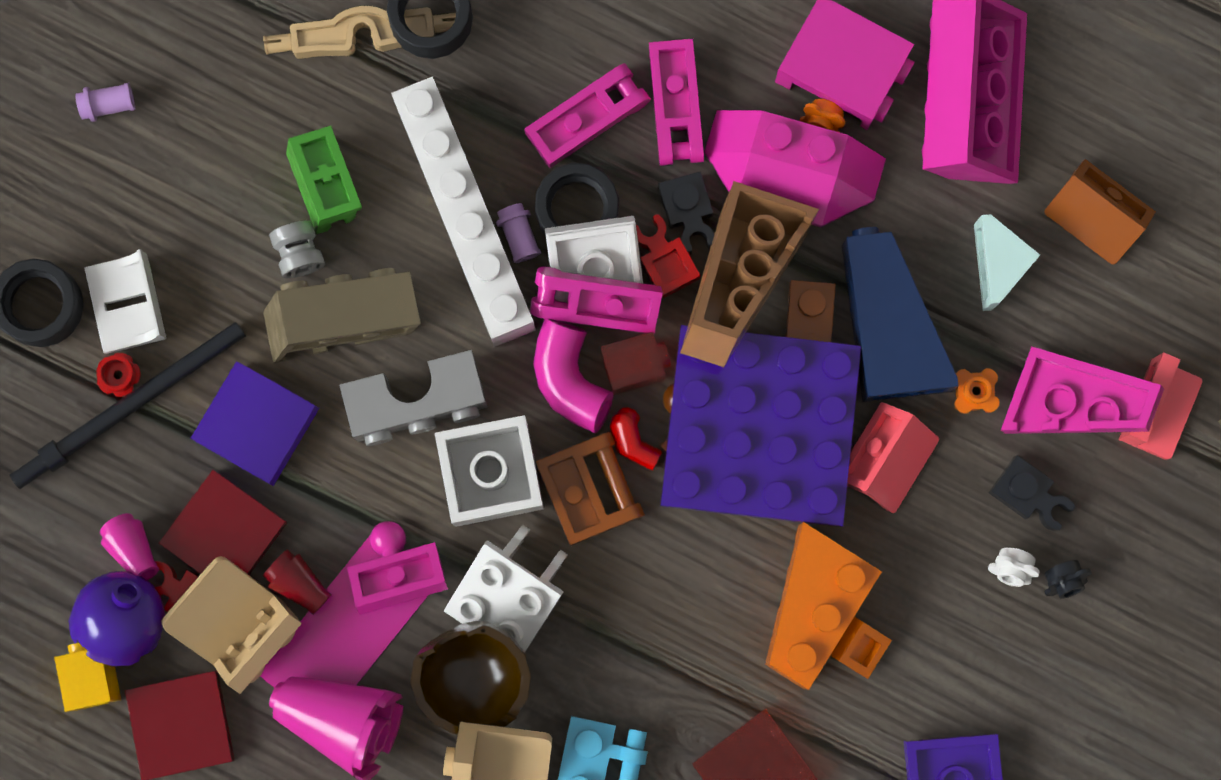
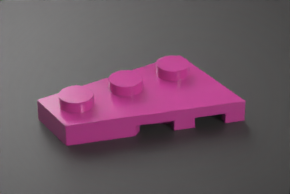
(1078, 397)

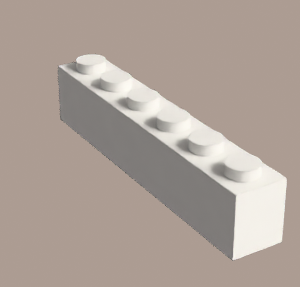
(463, 211)

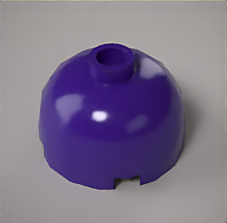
(117, 618)

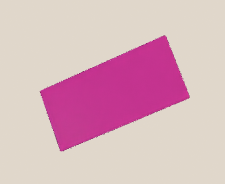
(337, 640)

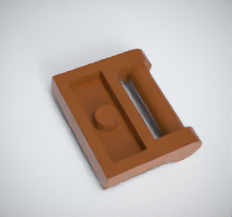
(576, 495)

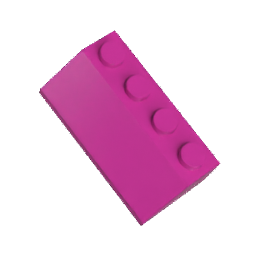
(975, 90)

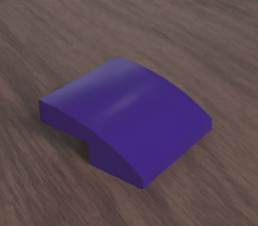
(255, 423)

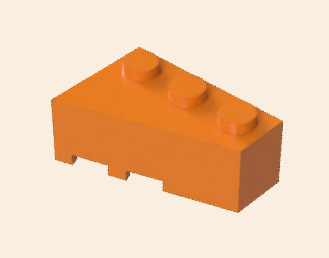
(817, 605)

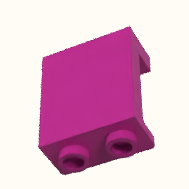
(847, 61)

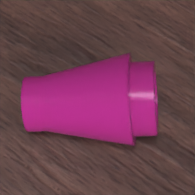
(128, 545)

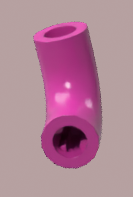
(561, 378)

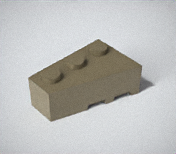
(340, 312)

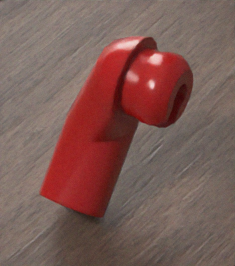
(628, 439)

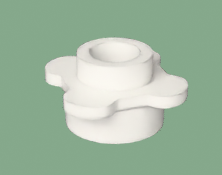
(1014, 567)

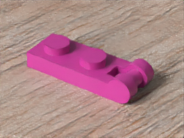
(676, 100)
(586, 115)
(596, 301)

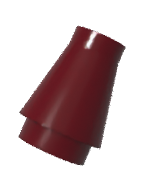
(296, 581)

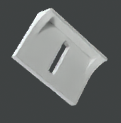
(121, 281)

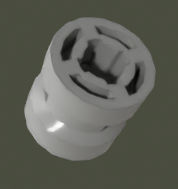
(297, 249)

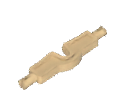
(338, 34)

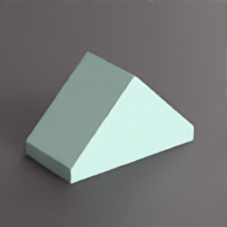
(1000, 258)

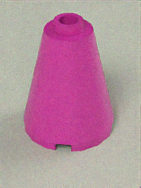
(340, 720)

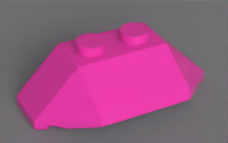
(794, 161)

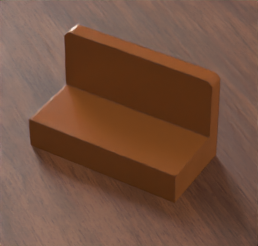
(1099, 212)

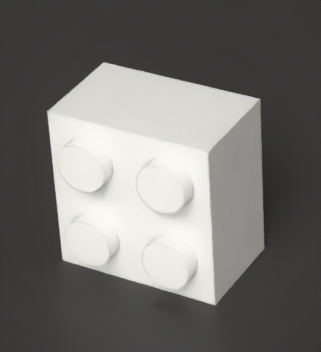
(489, 471)

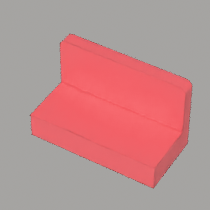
(1173, 409)
(890, 456)

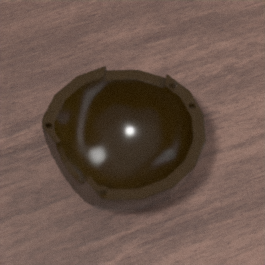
(471, 677)

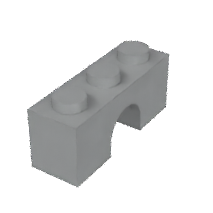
(453, 393)

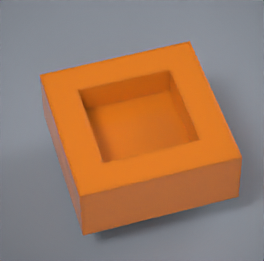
(861, 647)

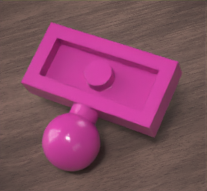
(397, 574)

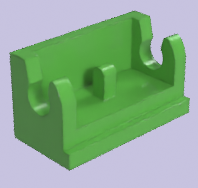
(323, 178)

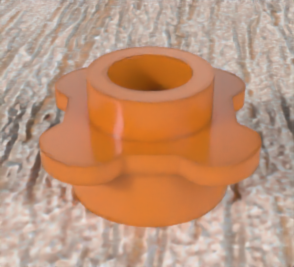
(824, 114)
(986, 400)

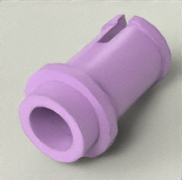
(104, 101)
(518, 232)

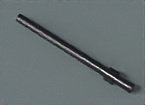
(55, 455)

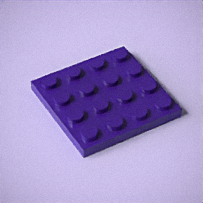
(763, 430)

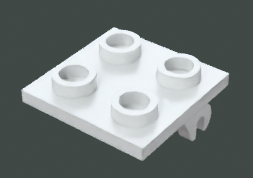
(506, 592)

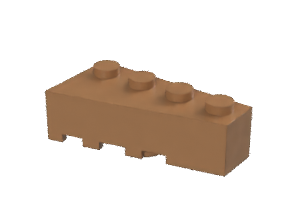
(746, 260)

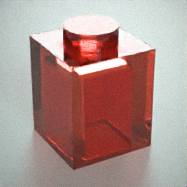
(635, 362)

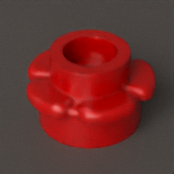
(109, 366)

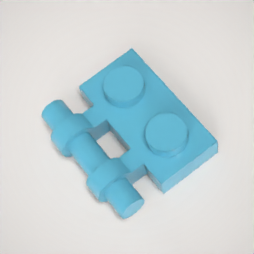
(591, 745)

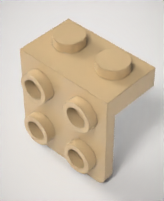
(231, 622)
(498, 754)

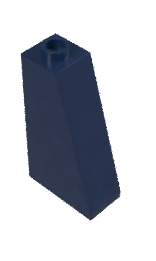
(890, 322)

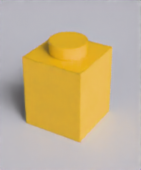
(85, 681)

